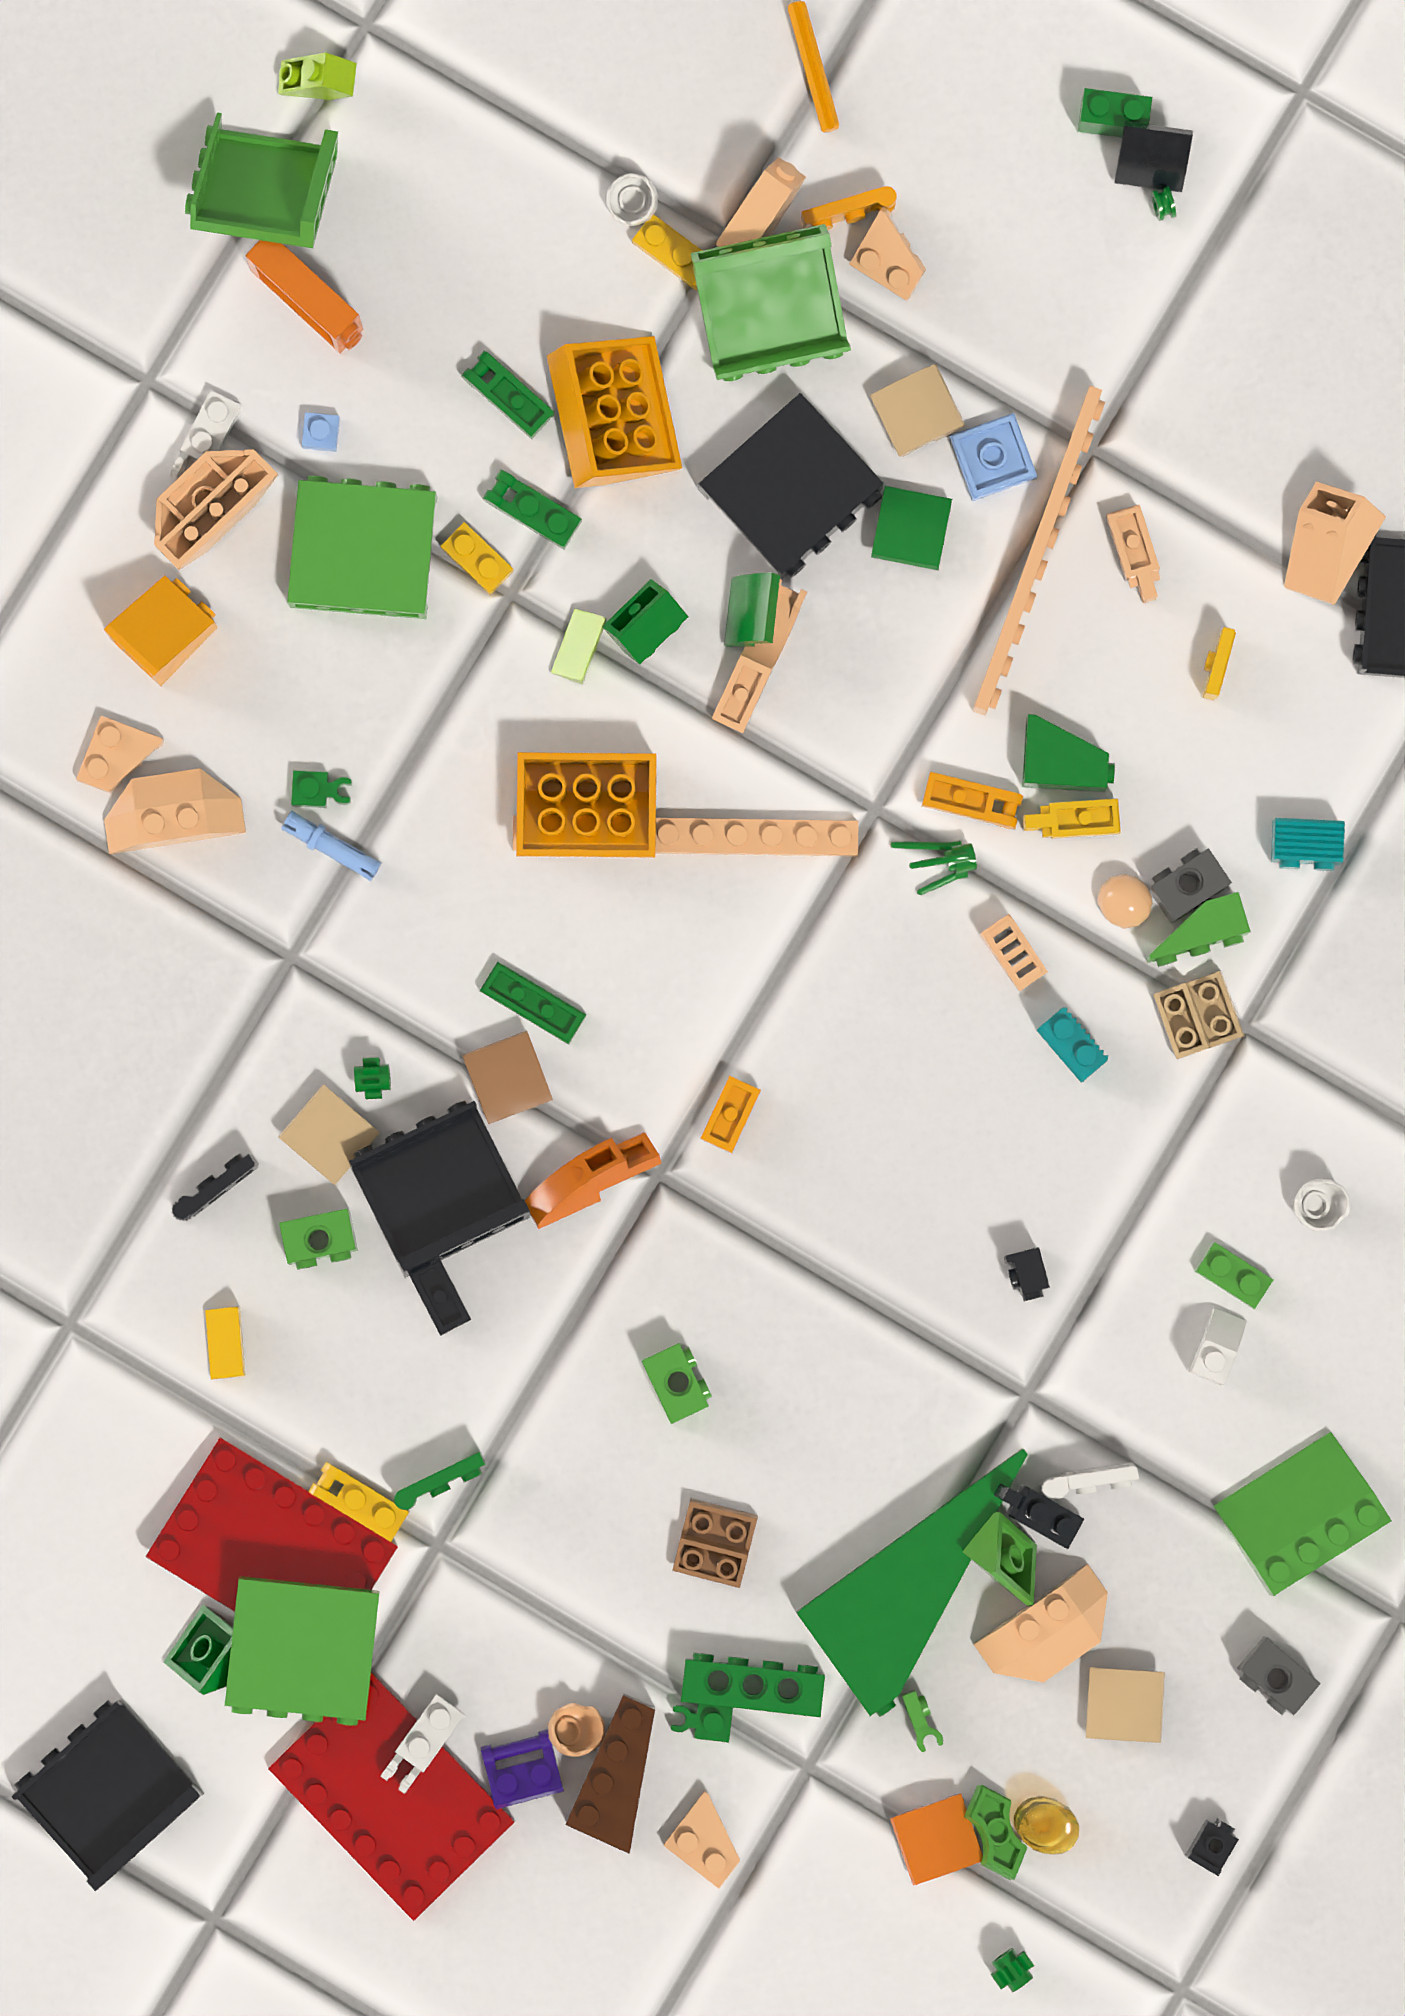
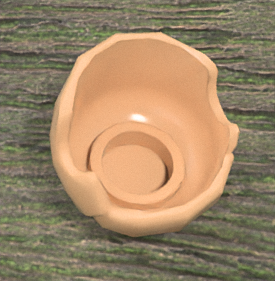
(1125, 901)
(576, 1729)

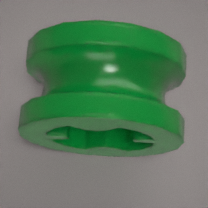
(1163, 203)

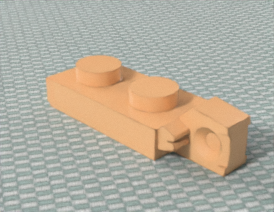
(1135, 550)

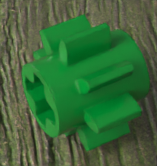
(372, 1078)
(1012, 1970)

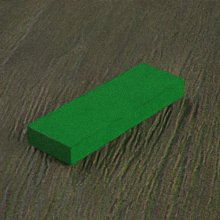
(533, 1003)

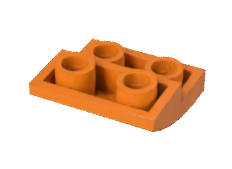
(936, 1839)

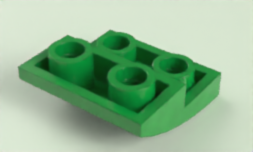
(911, 528)
(752, 609)

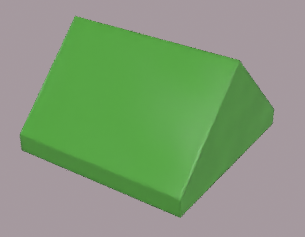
(1005, 1556)

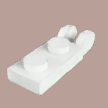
(208, 430)
(1087, 1480)
(425, 1739)

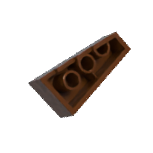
(614, 1782)

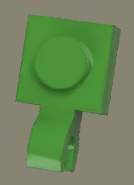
(917, 1711)

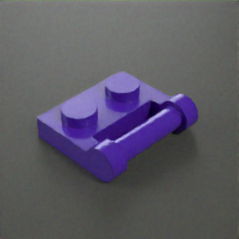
(525, 1780)

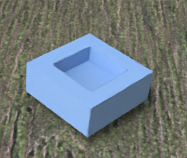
(320, 432)

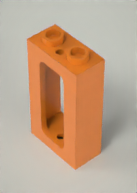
(306, 294)

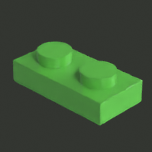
(1234, 1275)

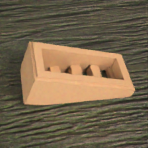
(1016, 934)

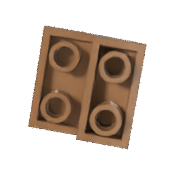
(507, 1077)
(715, 1543)

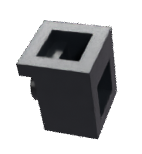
(1028, 1273)
(1199, 1849)

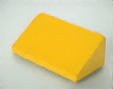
(225, 1343)

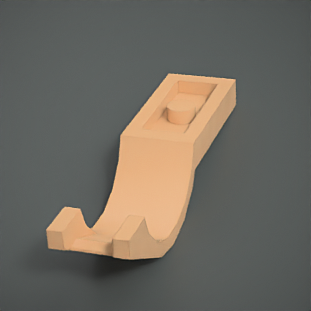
(757, 664)

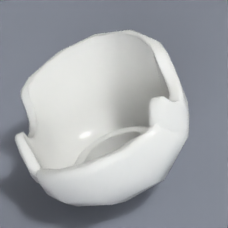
(632, 199)
(1321, 1204)

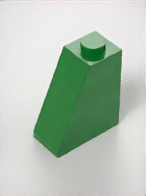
(1063, 760)

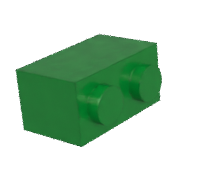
(1107, 111)
(645, 621)

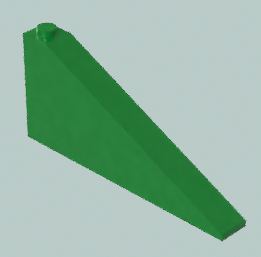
(889, 1605)

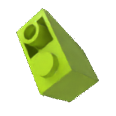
(317, 77)

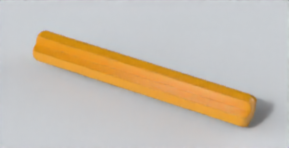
(813, 66)

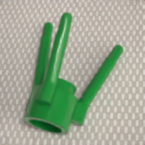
(958, 859)

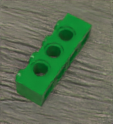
(805, 1703)

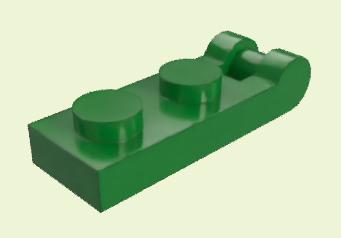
(509, 395)
(533, 510)
(438, 1482)

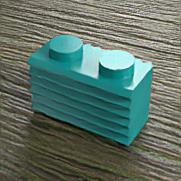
(1307, 843)
(1072, 1044)

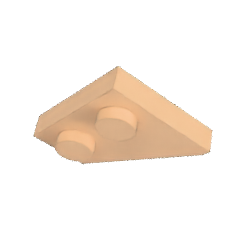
(888, 257)
(115, 753)
(704, 1842)

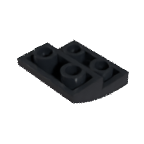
(1153, 156)

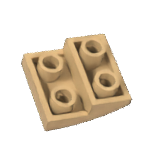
(917, 410)
(1199, 1015)
(328, 1134)
(1125, 1705)

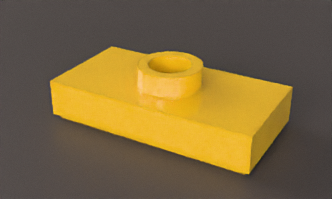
(1217, 663)

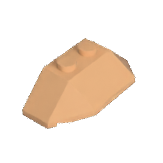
(209, 502)
(172, 811)
(1050, 1632)

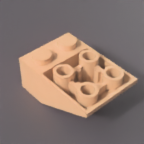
(1330, 541)

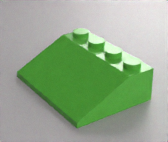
(1302, 1514)

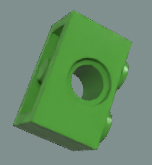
(297, 1236)
(661, 1367)

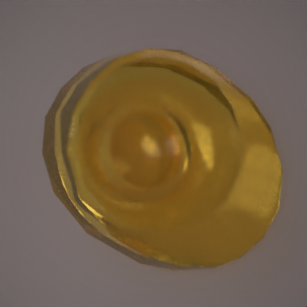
(1046, 1825)

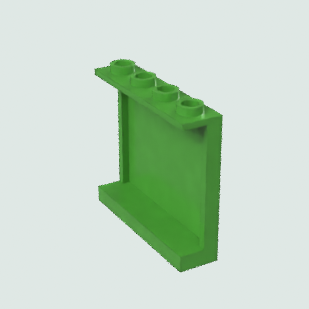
(261, 186)
(770, 302)
(362, 548)
(301, 1650)

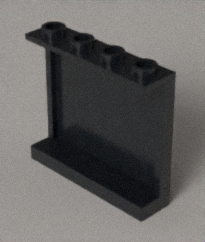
(792, 486)
(1383, 610)
(438, 1188)
(107, 1792)

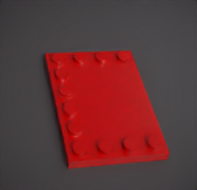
(261, 1525)
(404, 1841)

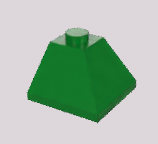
(203, 1652)

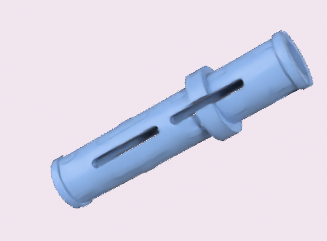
(318, 838)

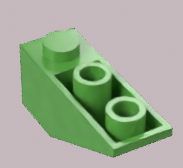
(1212, 923)

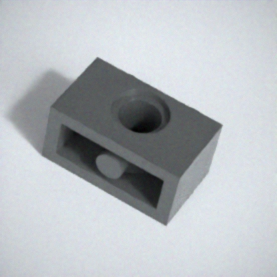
(1177, 902)
(1298, 1682)

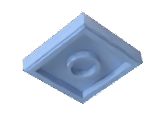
(993, 457)

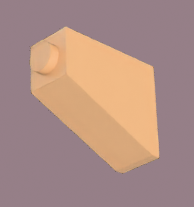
(764, 204)

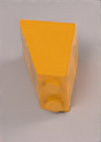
(162, 628)

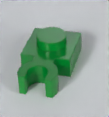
(313, 789)
(709, 1722)

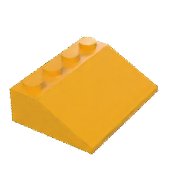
(613, 410)
(586, 805)

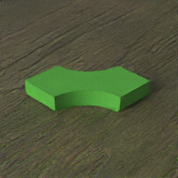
(1001, 1847)

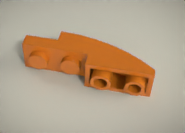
(582, 1178)

